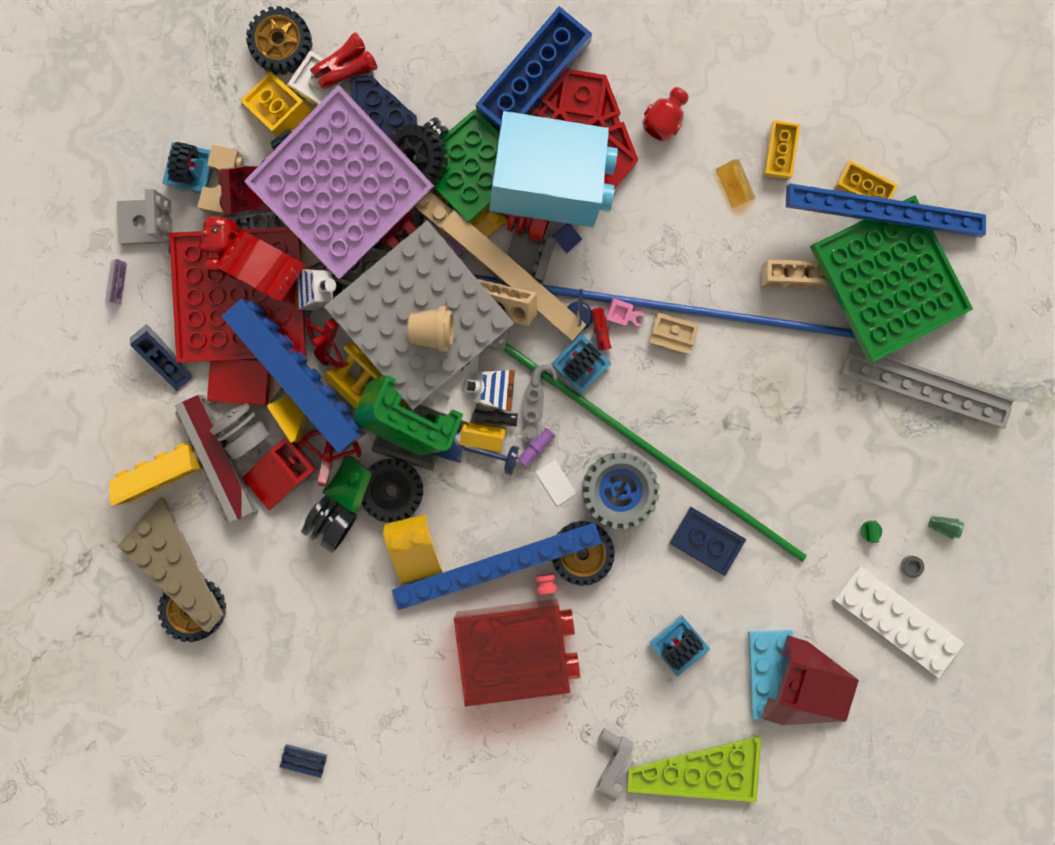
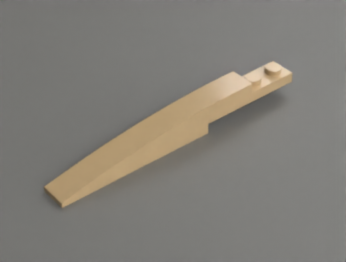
(498, 263)

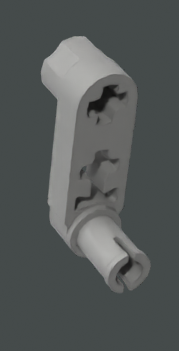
(622, 747)

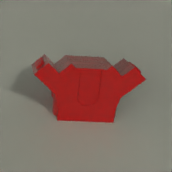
(260, 265)

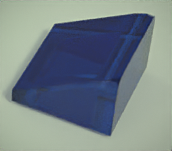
(567, 237)

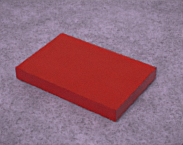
(238, 382)

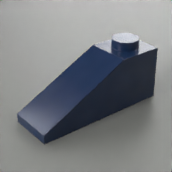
(159, 356)

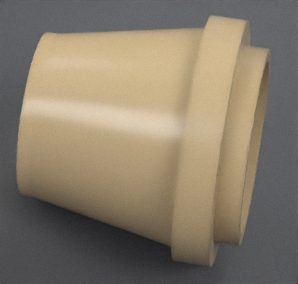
(432, 328)

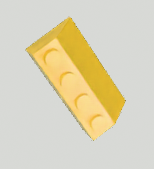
(153, 475)

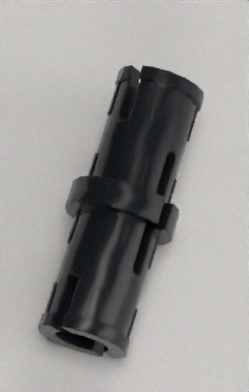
(495, 418)

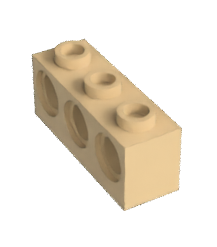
(793, 275)
(516, 303)

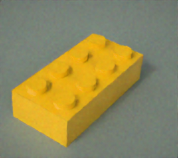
(781, 150)
(864, 182)

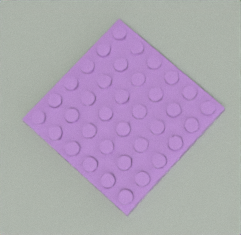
(339, 182)

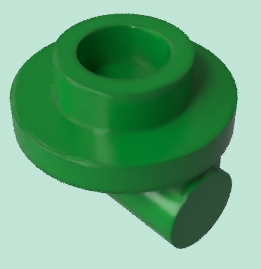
(871, 531)

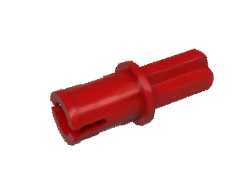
(601, 329)

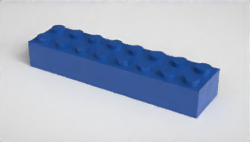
(294, 374)

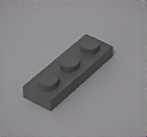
(394, 451)

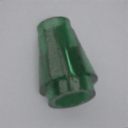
(947, 526)

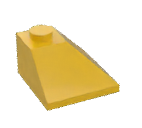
(290, 418)

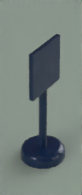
(581, 310)
(456, 452)

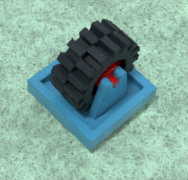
(187, 167)
(581, 363)
(679, 645)

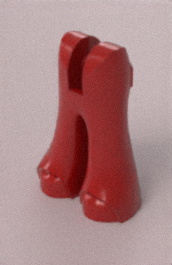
(352, 49)

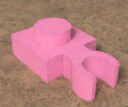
(621, 312)

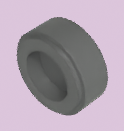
(912, 566)

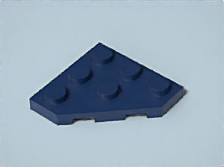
(380, 105)

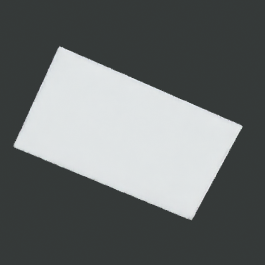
(556, 482)

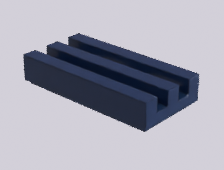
(299, 768)

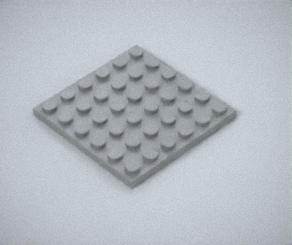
(414, 279)

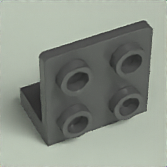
(531, 255)

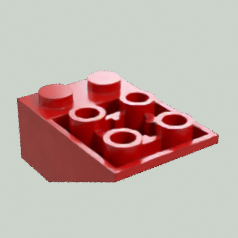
(279, 473)

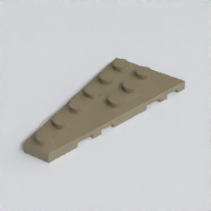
(168, 561)

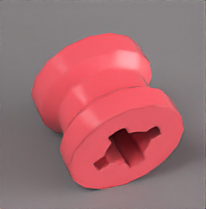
(546, 583)

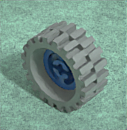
(641, 501)

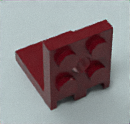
(236, 193)

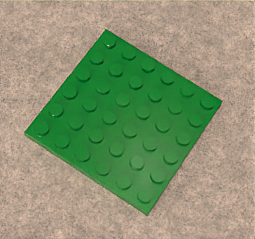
(890, 283)

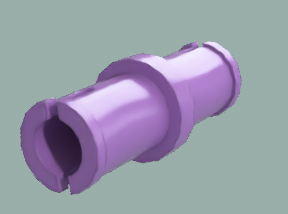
(536, 447)

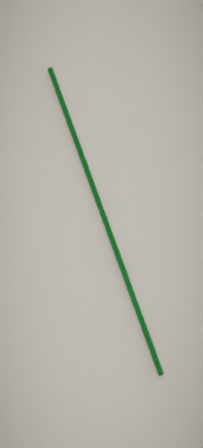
(658, 455)

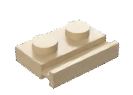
(673, 333)

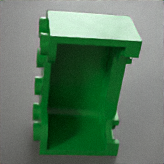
(381, 415)

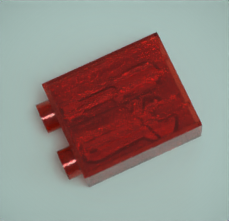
(515, 652)

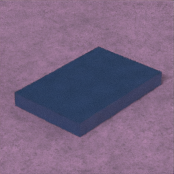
(707, 541)

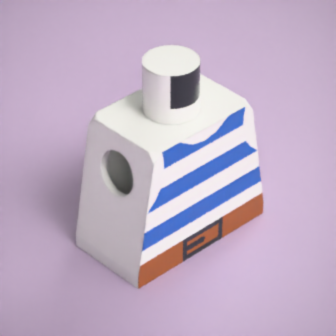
(313, 289)
(492, 389)

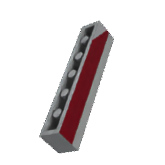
(217, 463)

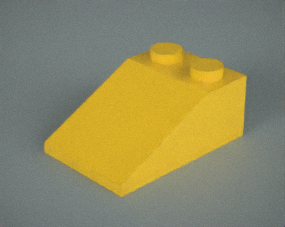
(276, 105)
(412, 548)

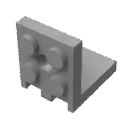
(157, 219)

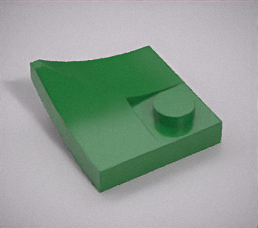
(349, 484)

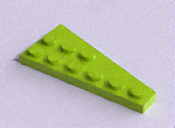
(710, 773)

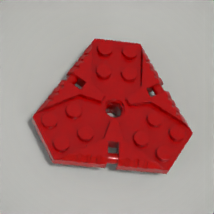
(590, 101)

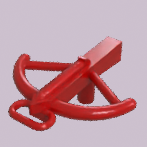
(324, 342)
(328, 456)

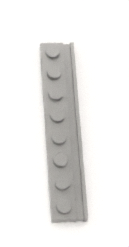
(929, 387)

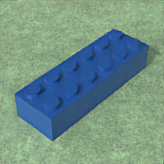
(535, 68)

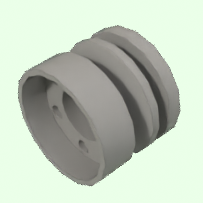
(239, 430)

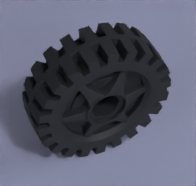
(426, 145)
(408, 494)

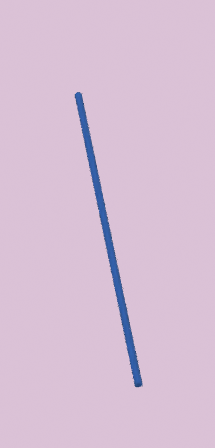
(692, 310)

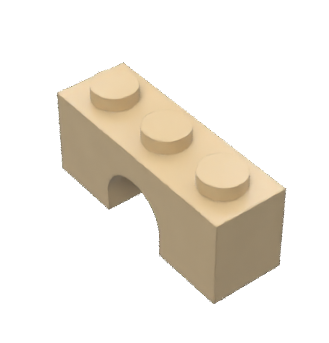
(219, 158)

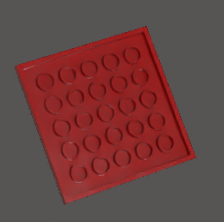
(205, 295)

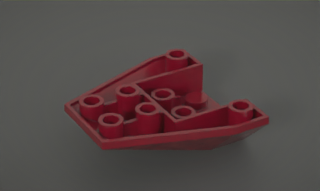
(811, 688)

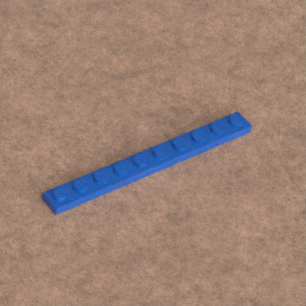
(885, 210)
(497, 566)

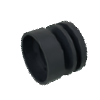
(328, 523)

